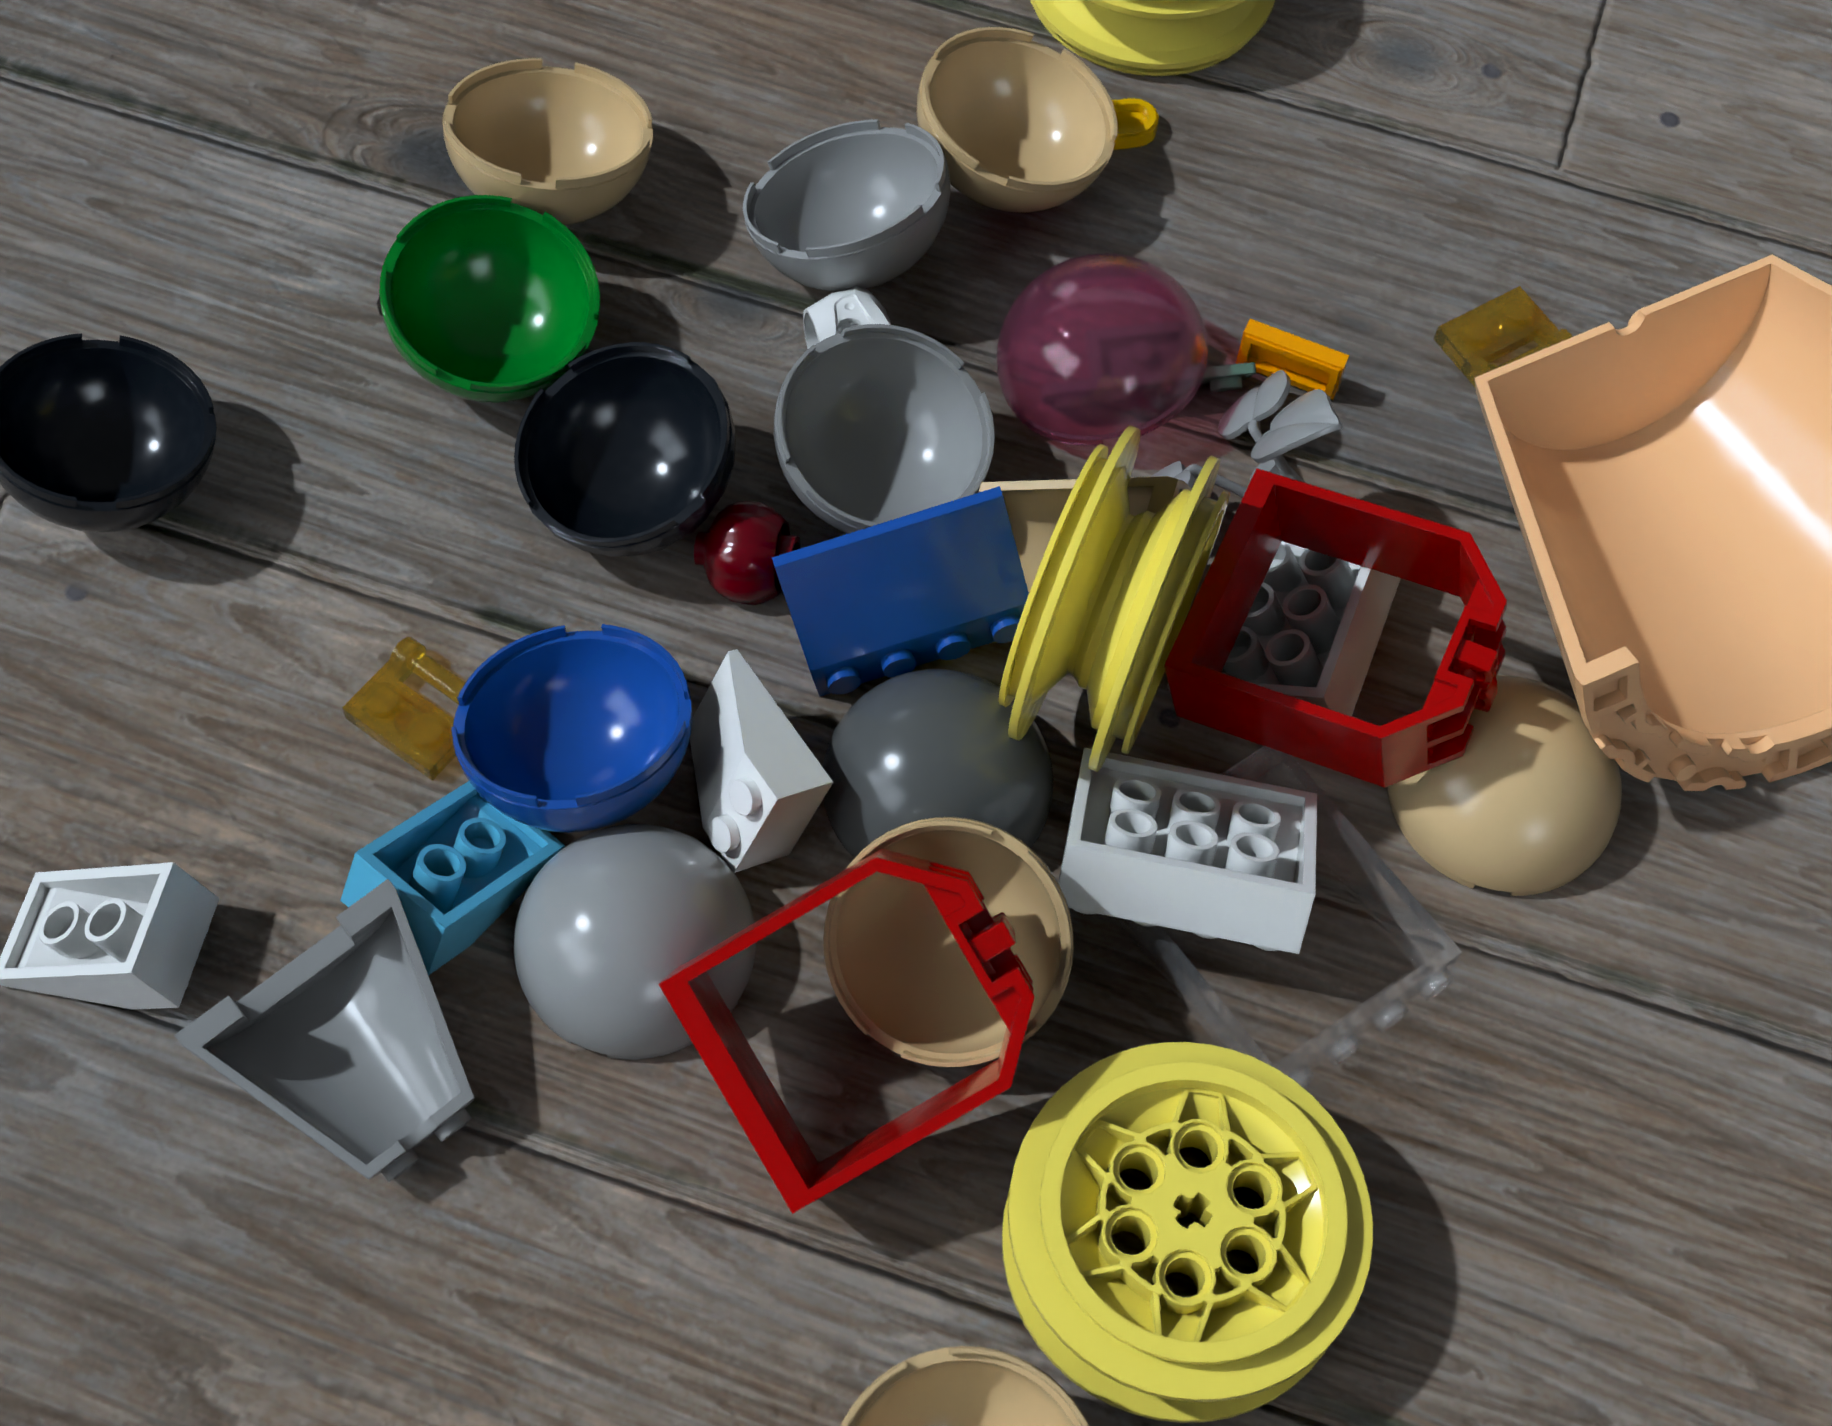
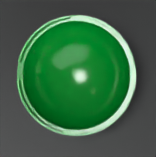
(489, 298)

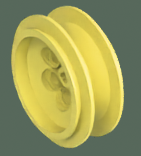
(1111, 597)
(1110, 1312)

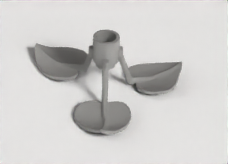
(1293, 426)

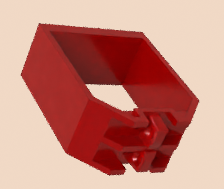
(1367, 536)
(748, 1088)

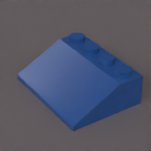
(905, 592)

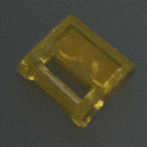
(1496, 330)
(404, 718)

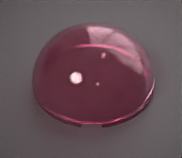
(1100, 349)

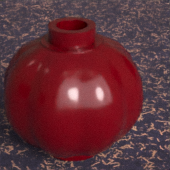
(741, 549)

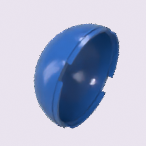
(573, 727)

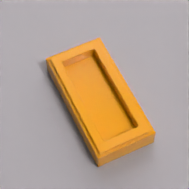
(1304, 361)

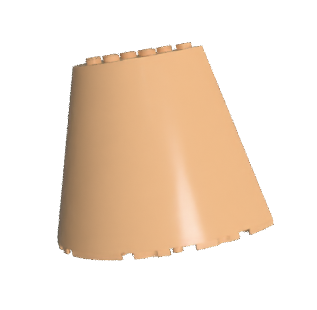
(1686, 523)

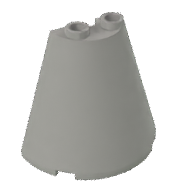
(347, 1043)

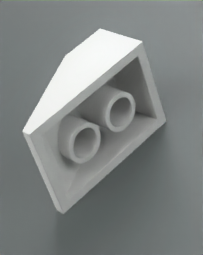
(751, 769)
(109, 935)

